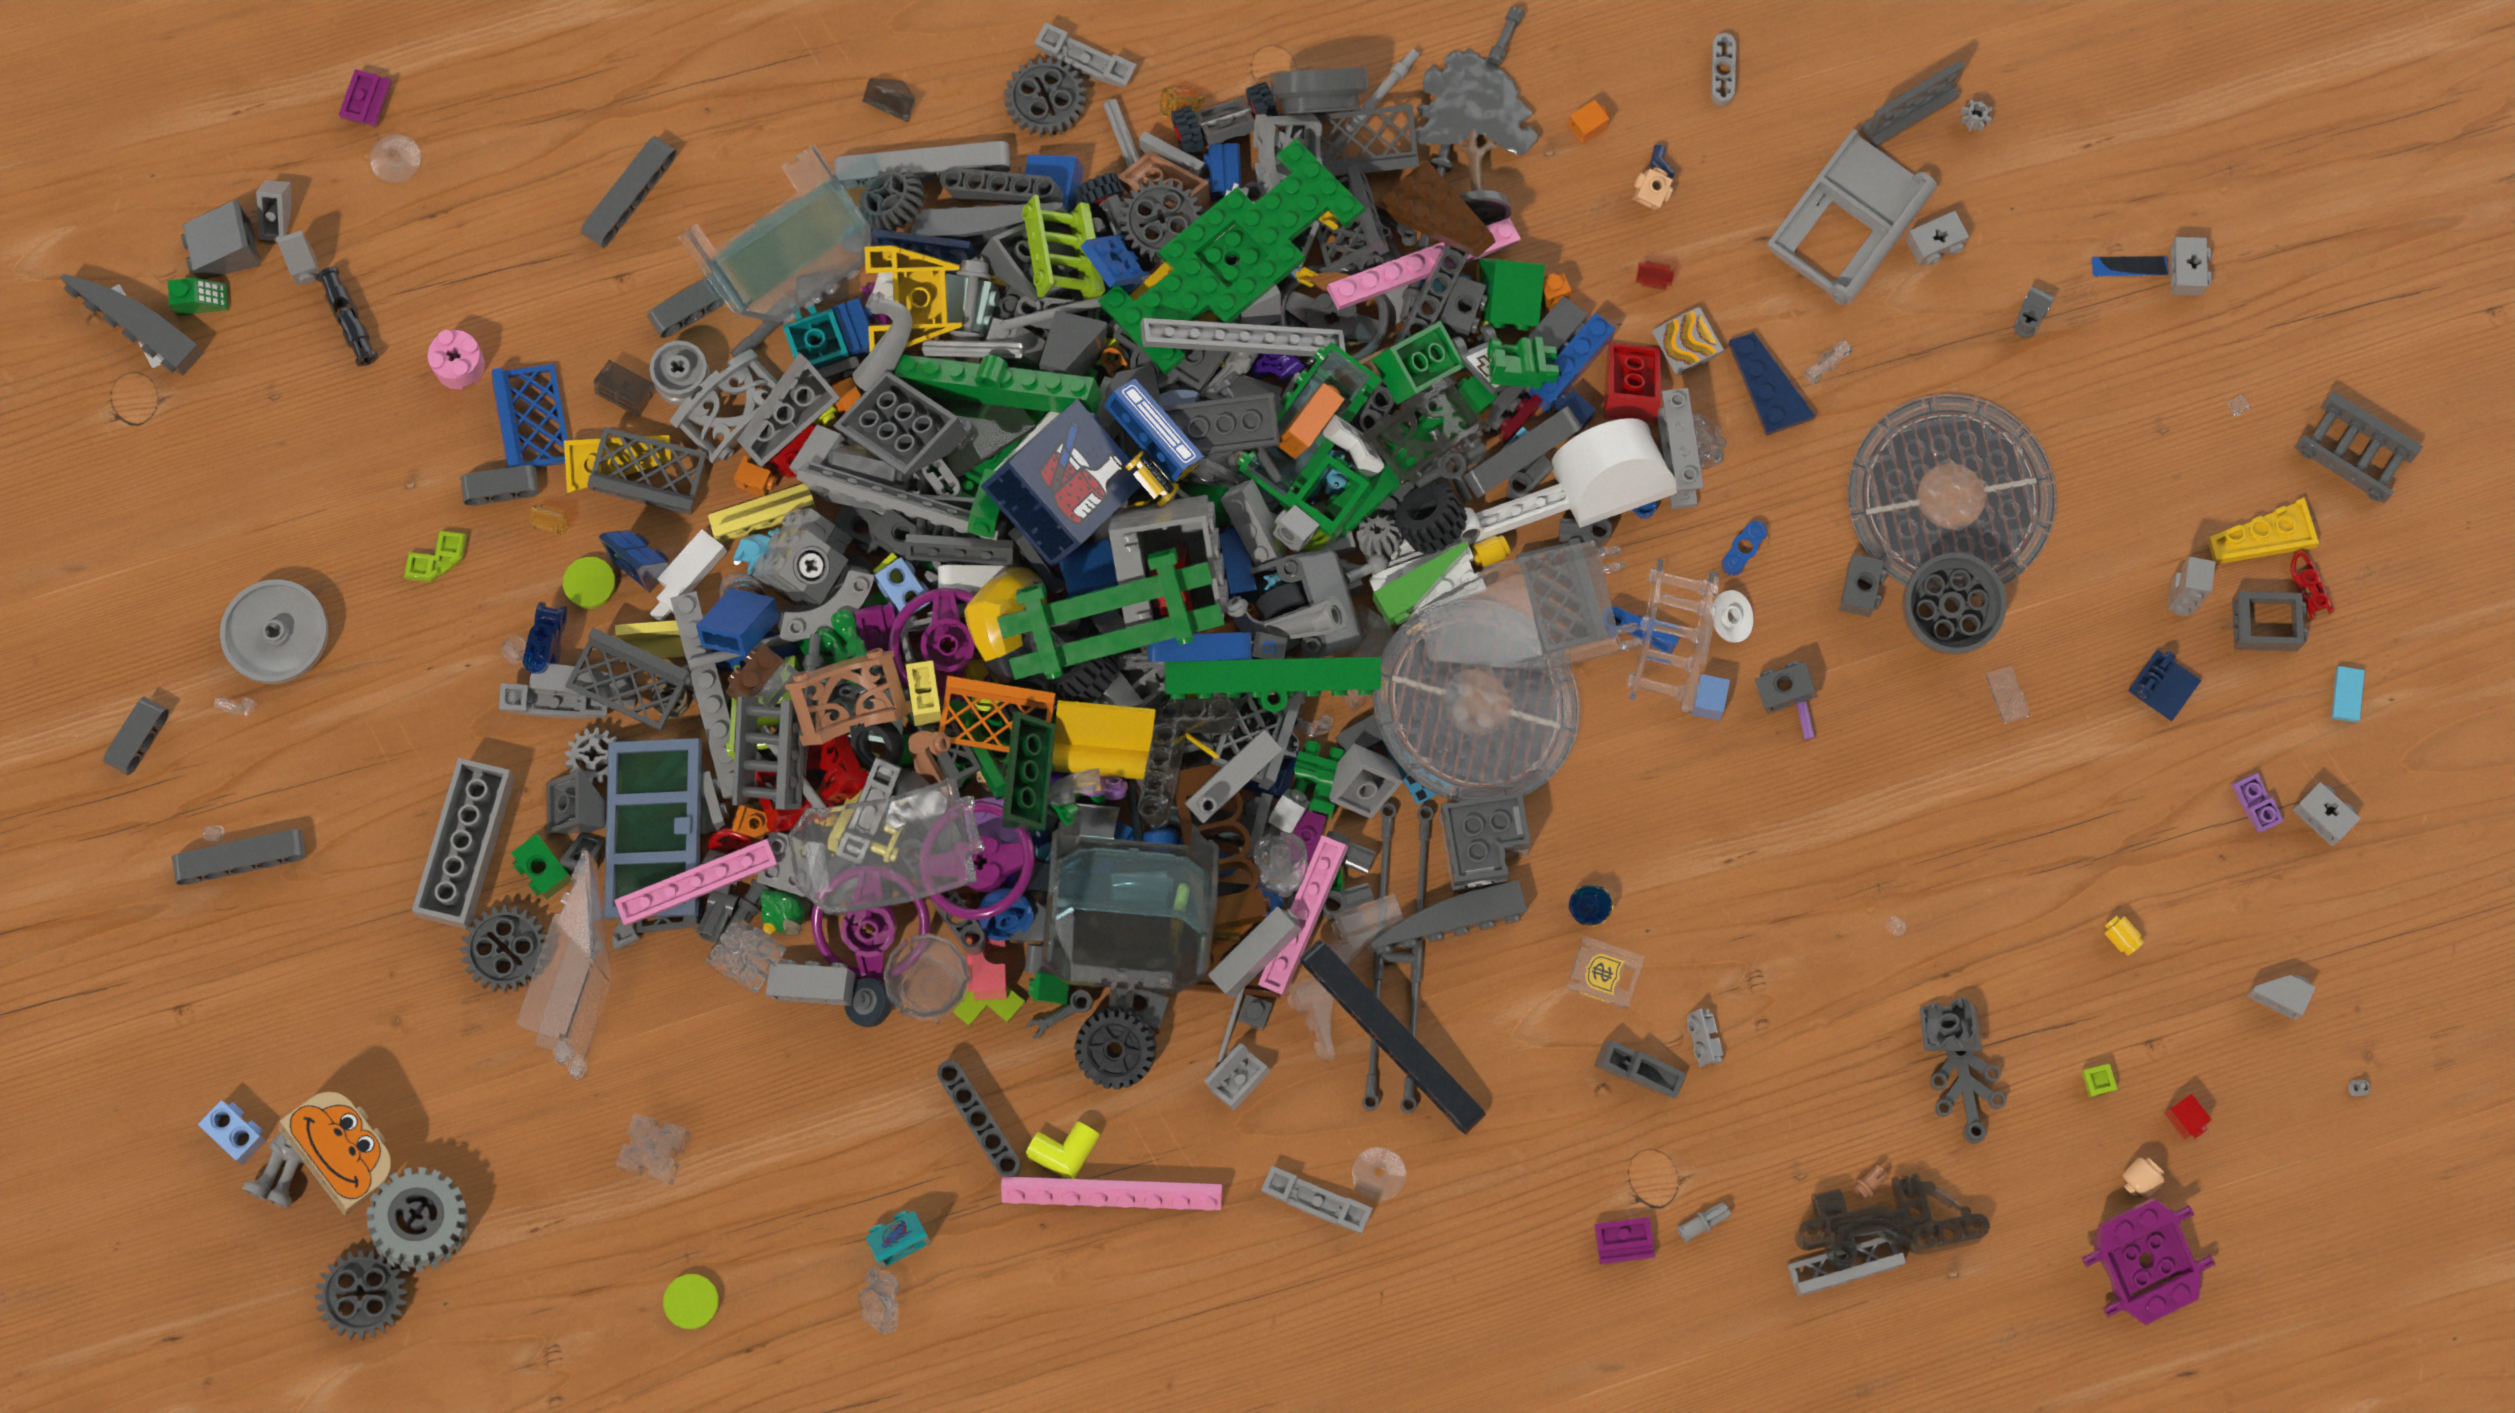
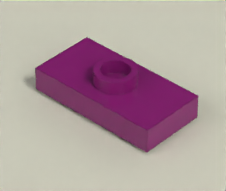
(1310, 831)

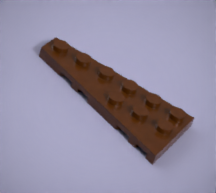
(1434, 208)

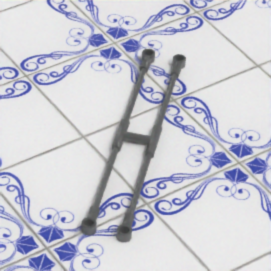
(1414, 958)

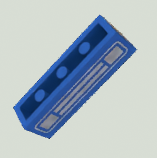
(1153, 430)

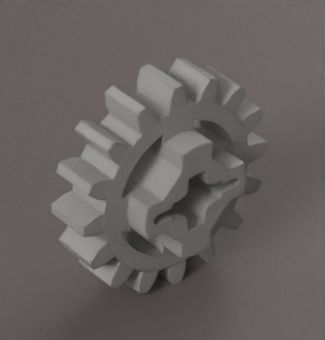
(582, 755)

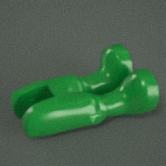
(831, 642)

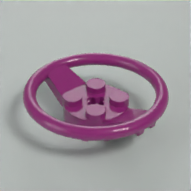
(944, 625)
(1001, 862)
(868, 947)

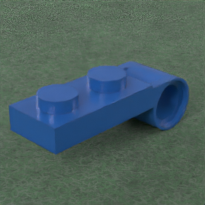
(1659, 640)

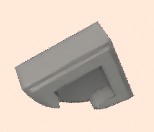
(624, 936)

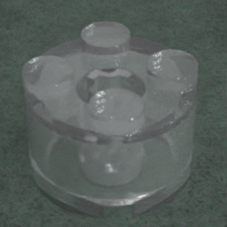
(1281, 863)

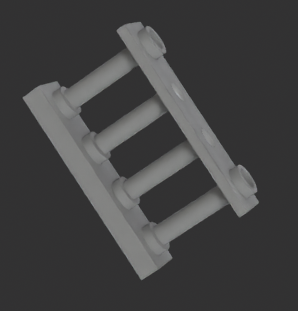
(1680, 447)

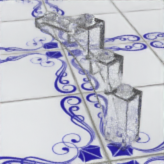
(1357, 929)

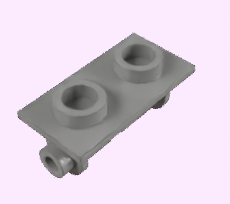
(1701, 1026)

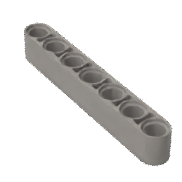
(925, 163)

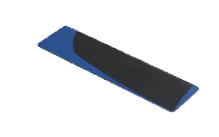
(2130, 266)

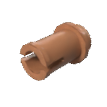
(1870, 1182)

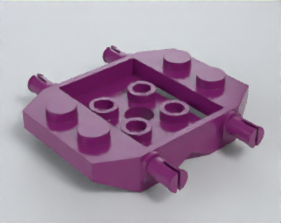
(2153, 1230)

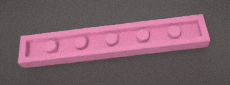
(695, 882)
(1307, 908)

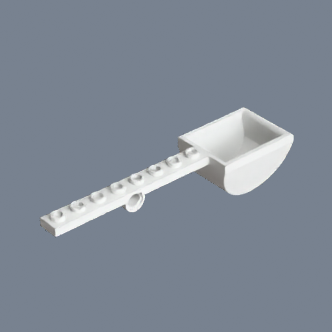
(1597, 478)

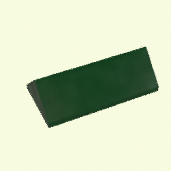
(1028, 773)

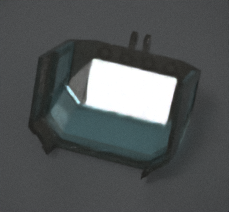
(1129, 912)

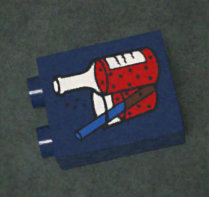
(1063, 483)

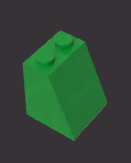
(1512, 292)

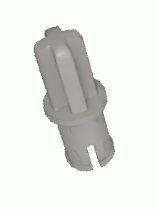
(1703, 1222)

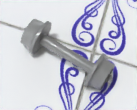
(974, 271)

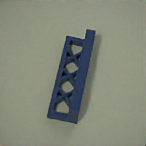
(945, 249)

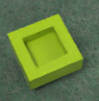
(2099, 1080)

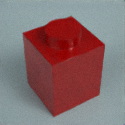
(2189, 1117)

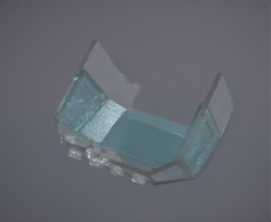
(789, 251)

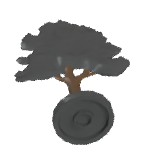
(1471, 102)

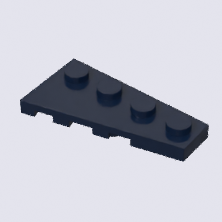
(1770, 390)

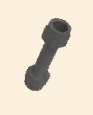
(1512, 20)

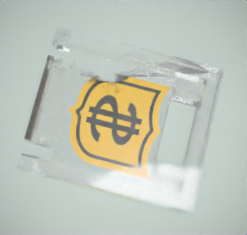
(1601, 971)

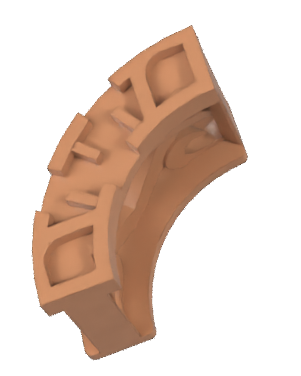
(881, 712)

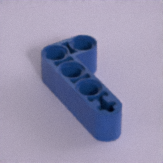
(1203, 648)

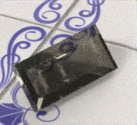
(890, 96)

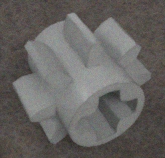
(1980, 110)

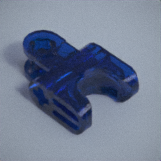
(544, 638)

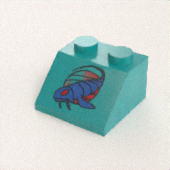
(897, 1239)

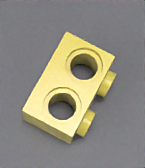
(923, 693)

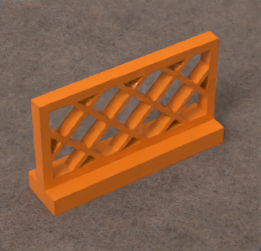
(991, 692)

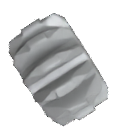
(1379, 536)

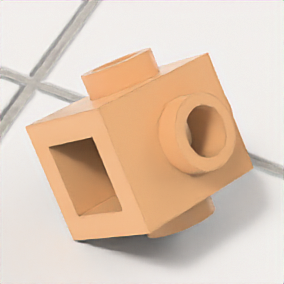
(1646, 194)

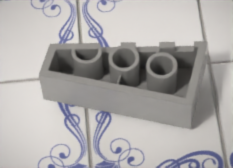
(787, 410)

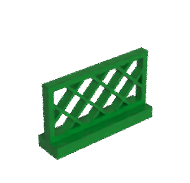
(989, 764)

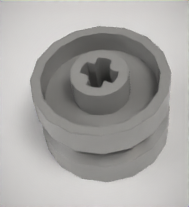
(678, 371)

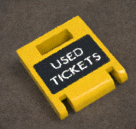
(1152, 478)

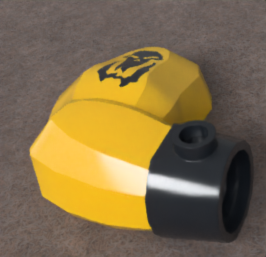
(981, 615)

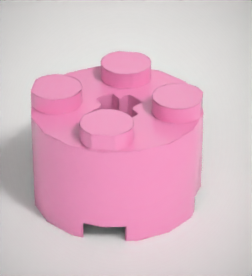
(444, 360)

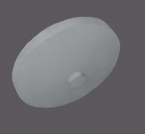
(274, 631)

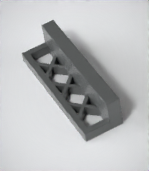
(944, 760)

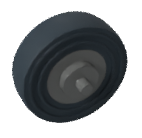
(869, 1003)

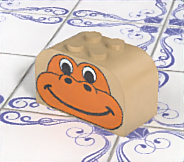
(338, 1148)

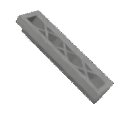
(1848, 1275)

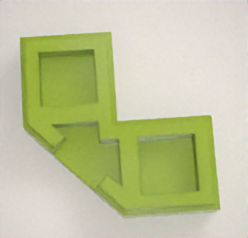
(430, 567)
(1004, 1008)

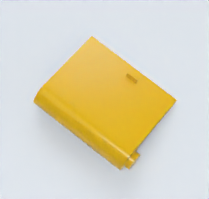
(1102, 738)

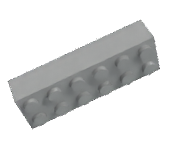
(463, 843)

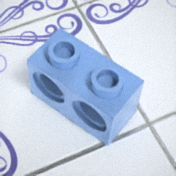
(896, 592)
(229, 1135)

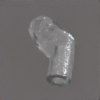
(234, 708)
(1316, 727)

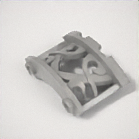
(1268, 138)
(693, 409)
(846, 594)

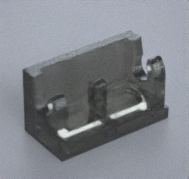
(623, 388)

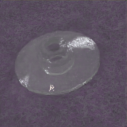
(397, 168)
(1376, 1187)

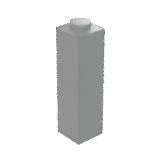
(1256, 951)

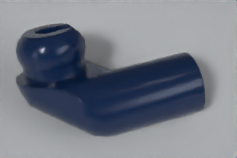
(1658, 161)

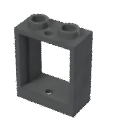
(2242, 627)

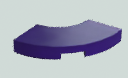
(1275, 364)

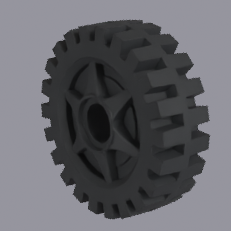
(1101, 1062)

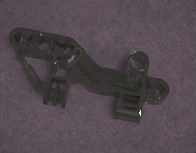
(1843, 1228)

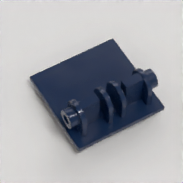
(2164, 685)

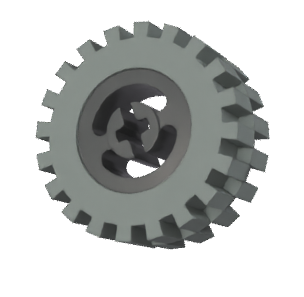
(441, 1235)

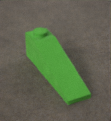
(1406, 593)

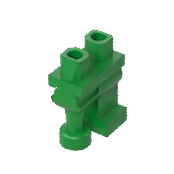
(1522, 363)
(1317, 772)

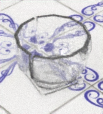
(927, 978)

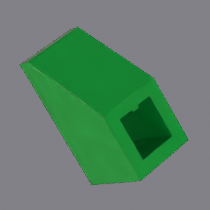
(1049, 989)

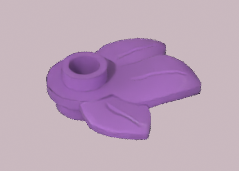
(1111, 787)

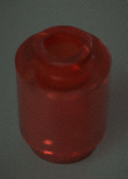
(1654, 275)

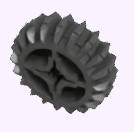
(891, 199)

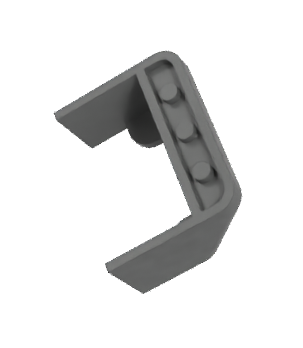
(1321, 578)

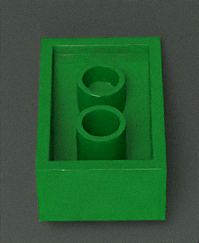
(1418, 362)

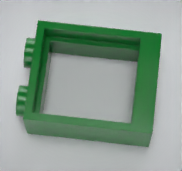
(1328, 527)

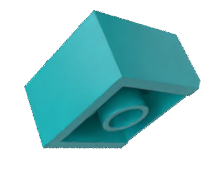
(816, 328)

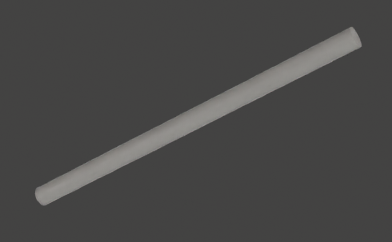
(1230, 1026)

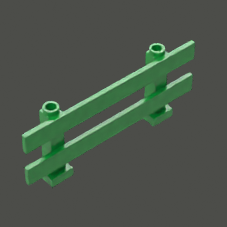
(1168, 583)

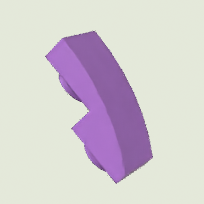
(2256, 803)

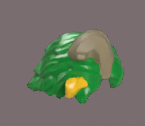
(783, 911)

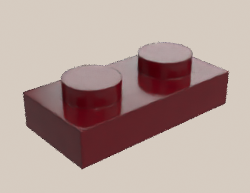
(1526, 409)

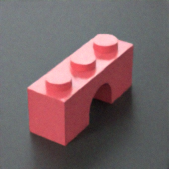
(988, 979)

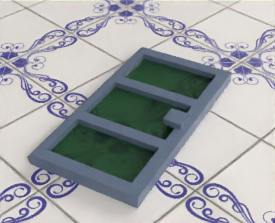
(652, 817)

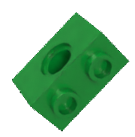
(535, 852)

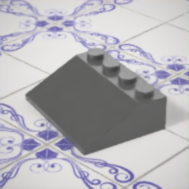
(901, 425)

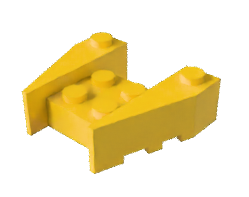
(917, 285)

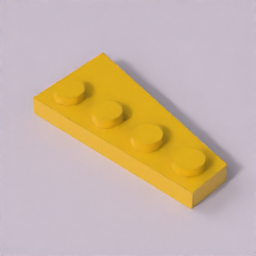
(582, 453)
(2277, 533)

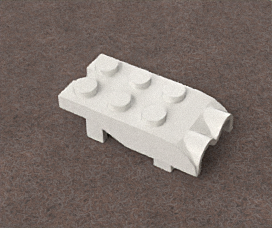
(1458, 574)

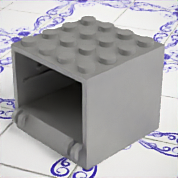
(1152, 529)

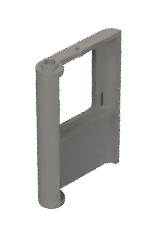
(1870, 190)

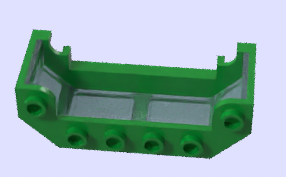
(1355, 385)

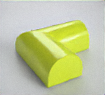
(1064, 1159)

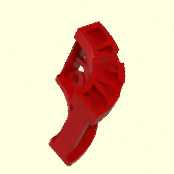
(845, 783)

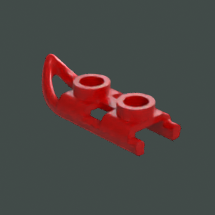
(2310, 579)

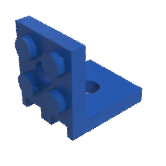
(1114, 263)

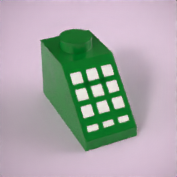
(197, 296)

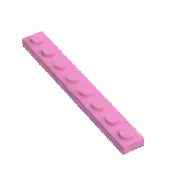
(1409, 269)
(1111, 1193)

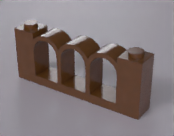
(1236, 908)

